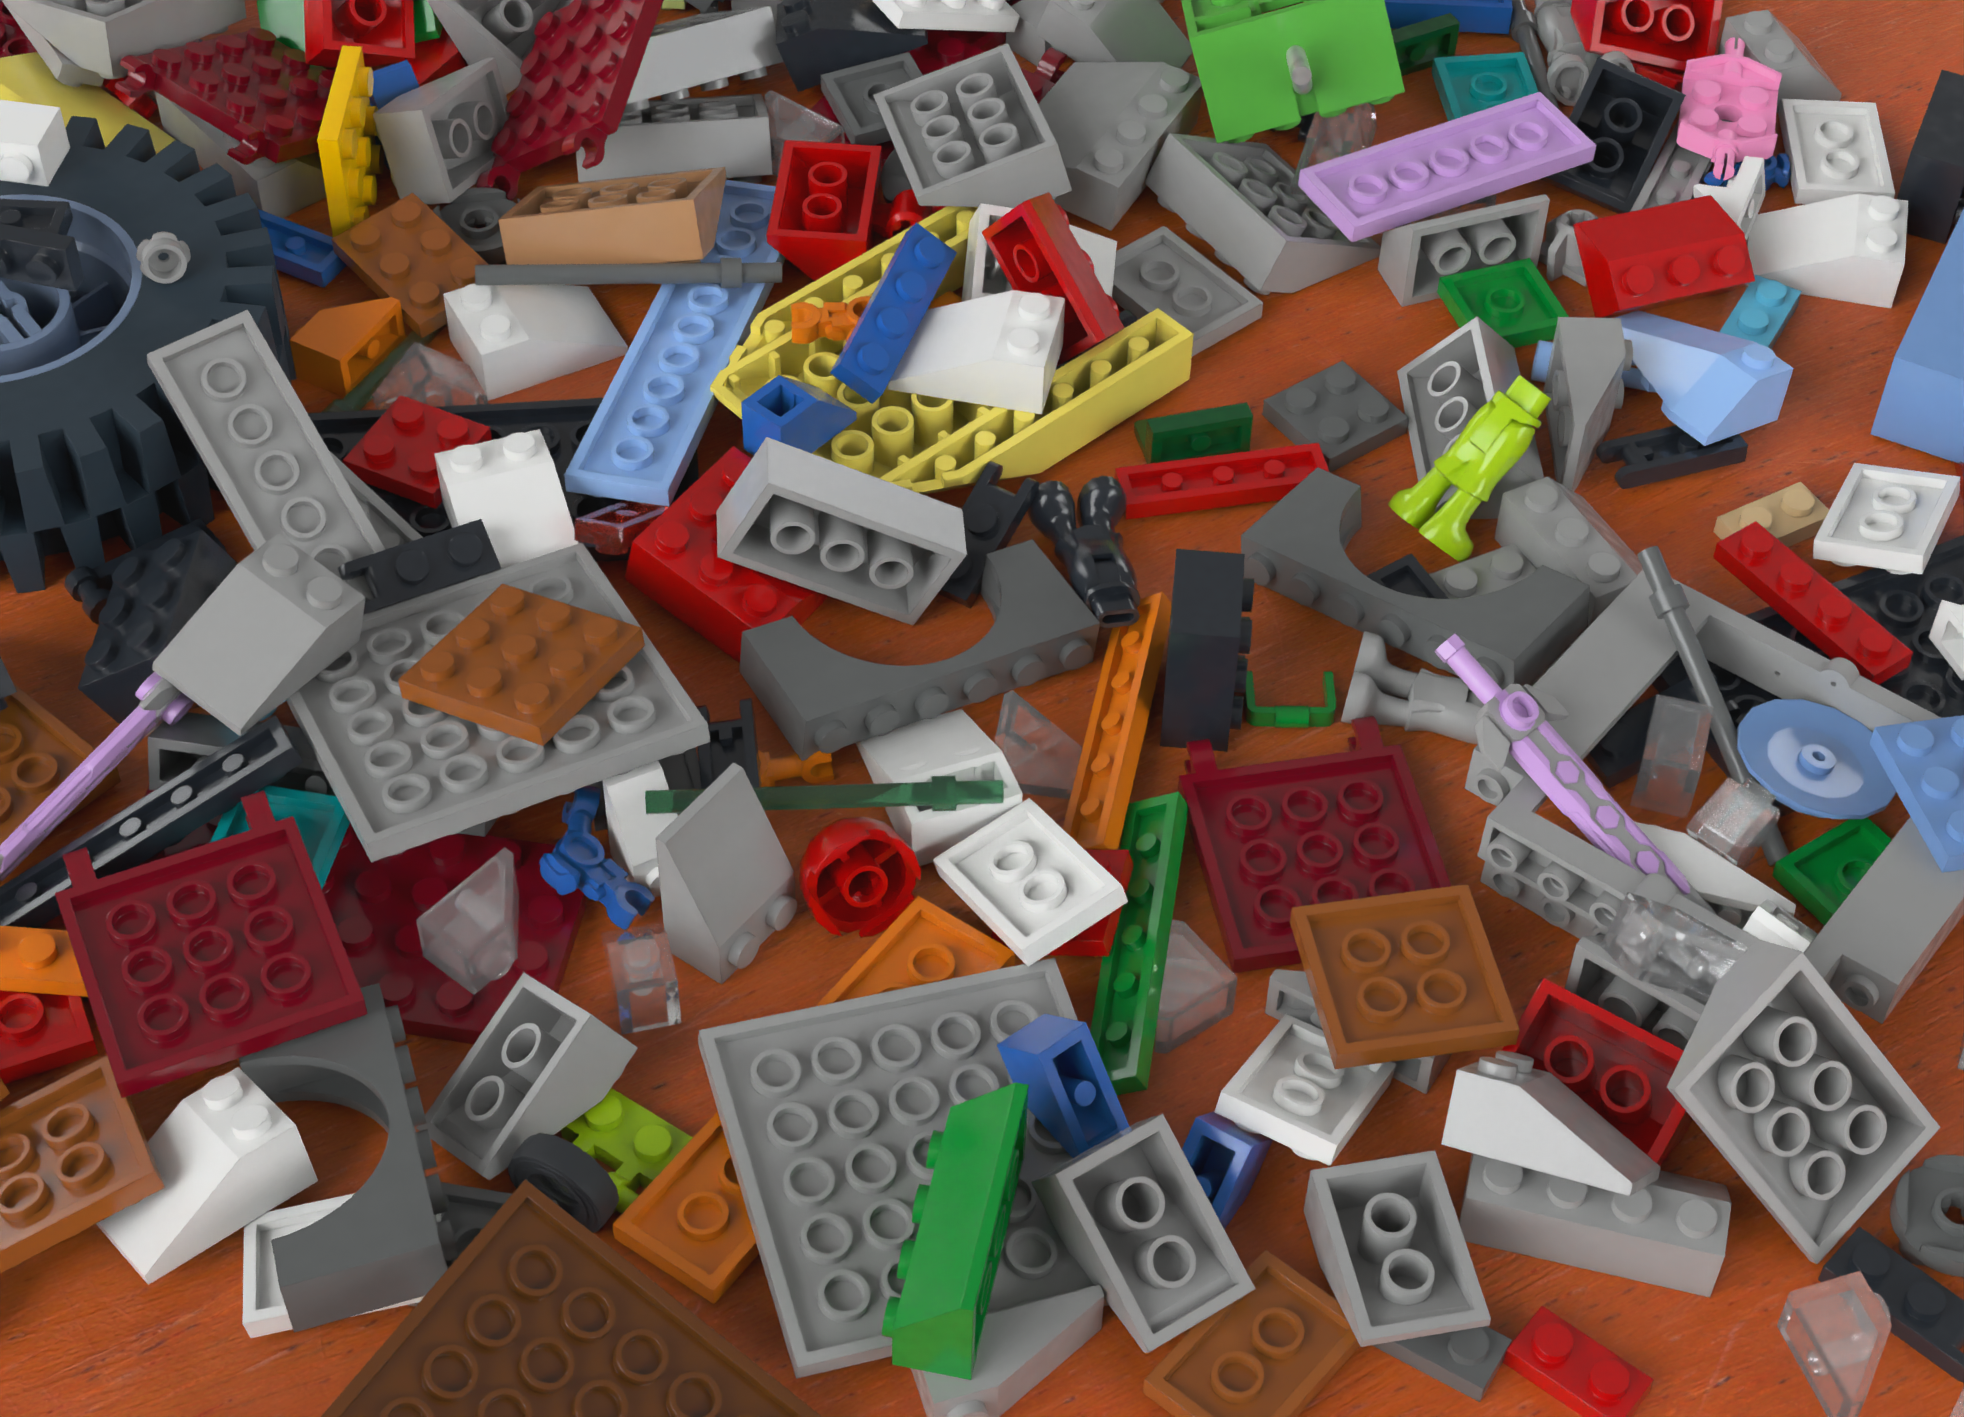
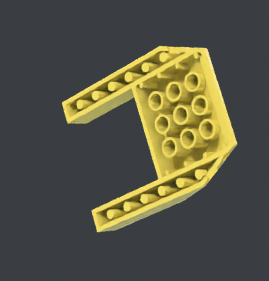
(945, 442)

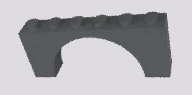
(1303, 556)
(837, 700)
(385, 1237)

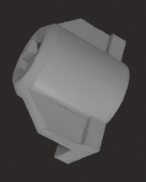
(1561, 248)

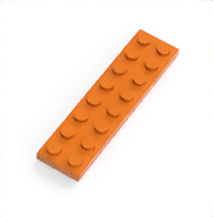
(694, 1211)

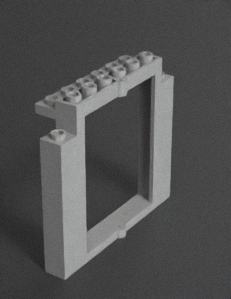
(1881, 929)

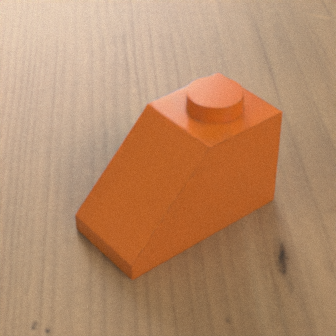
(346, 343)

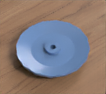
(1814, 759)

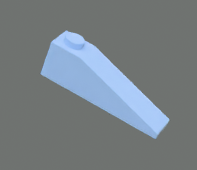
(1706, 378)

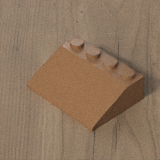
(617, 220)

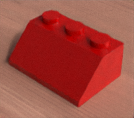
(378, 26)
(1649, 30)
(825, 204)
(1662, 256)
(1044, 258)
(1606, 1064)

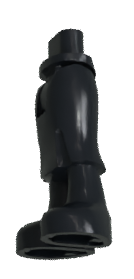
(1094, 551)

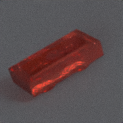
(616, 525)

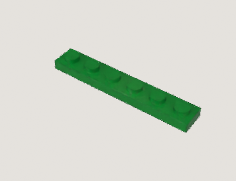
(1134, 971)

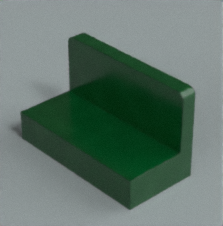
(1425, 40)
(1195, 433)

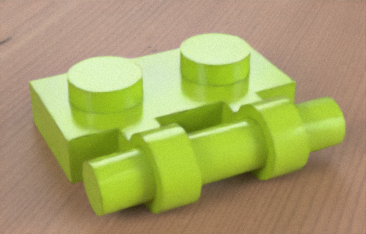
(628, 1141)

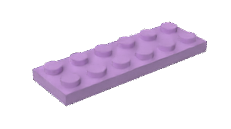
(1445, 166)

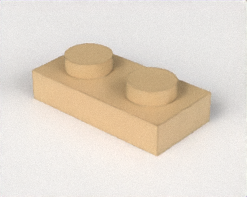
(1787, 514)

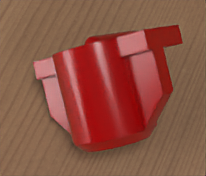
(900, 214)

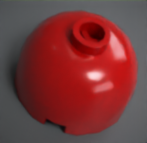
(858, 876)

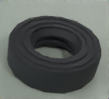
(567, 1177)

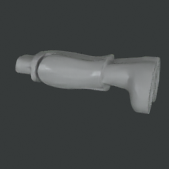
(1566, 56)
(1432, 702)

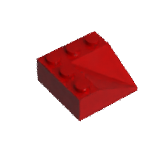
(681, 572)

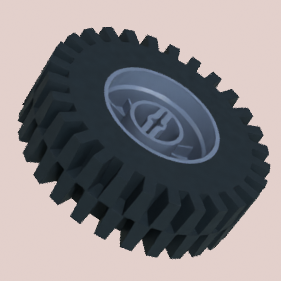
(81, 415)

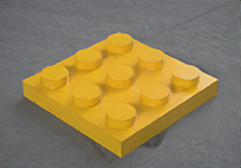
(349, 143)

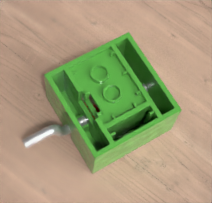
(1289, 59)

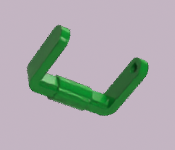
(1291, 715)

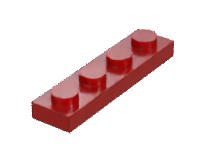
(1216, 480)
(1811, 603)

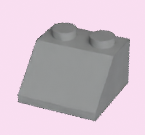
(1778, 48)

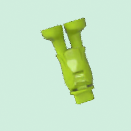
(1474, 465)

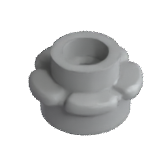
(163, 270)

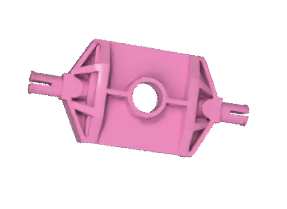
(1734, 91)

